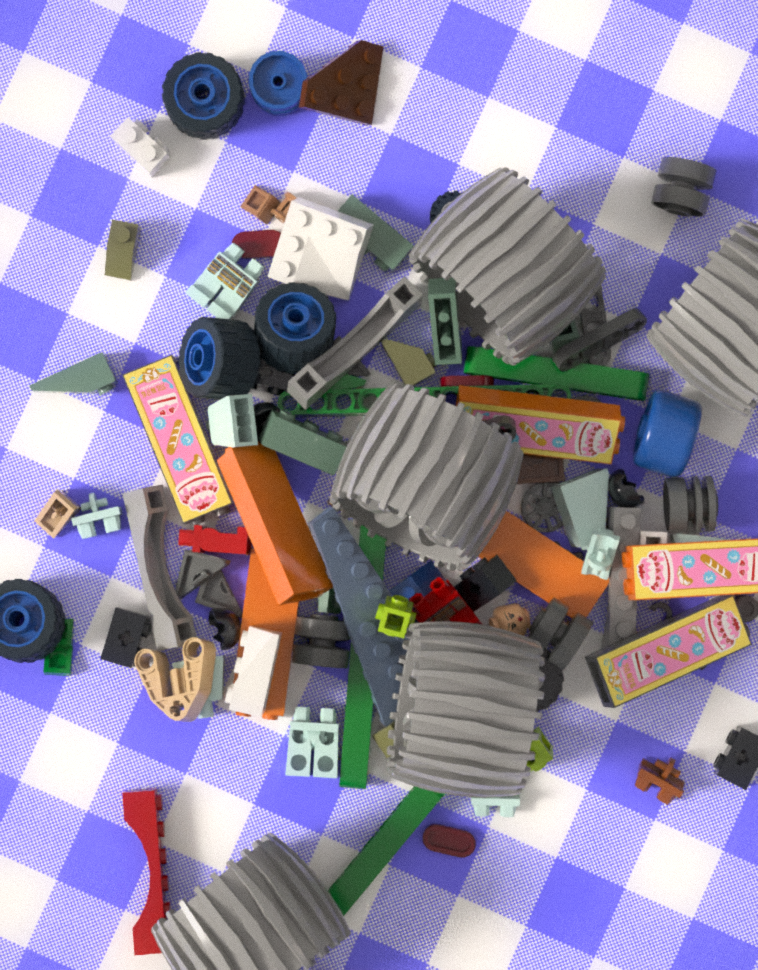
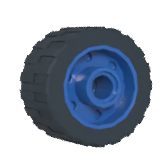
(199, 75)
(294, 326)
(218, 358)
(42, 622)

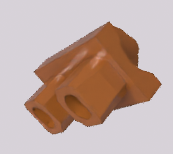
(662, 775)

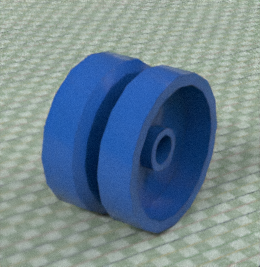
(266, 72)

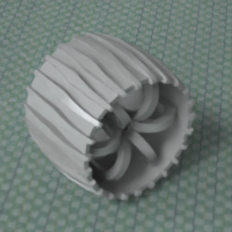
(513, 264)
(714, 324)
(427, 476)
(465, 709)
(254, 916)

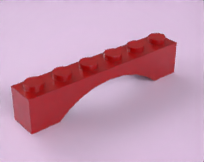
(142, 815)

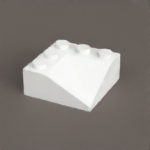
(320, 248)
(255, 671)

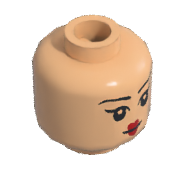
(511, 618)

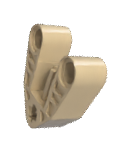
(182, 687)

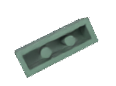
(385, 243)
(445, 321)
(303, 441)

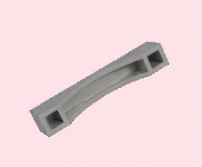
(331, 366)
(147, 519)
(620, 612)

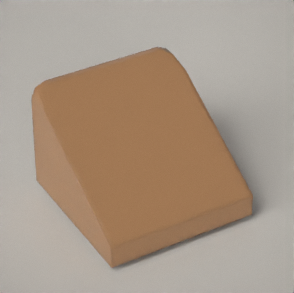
(260, 203)

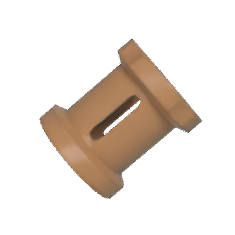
(282, 210)

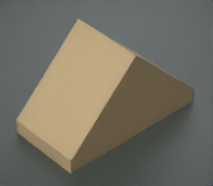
(57, 513)

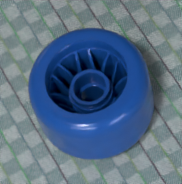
(667, 433)

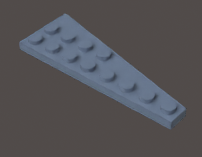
(359, 593)

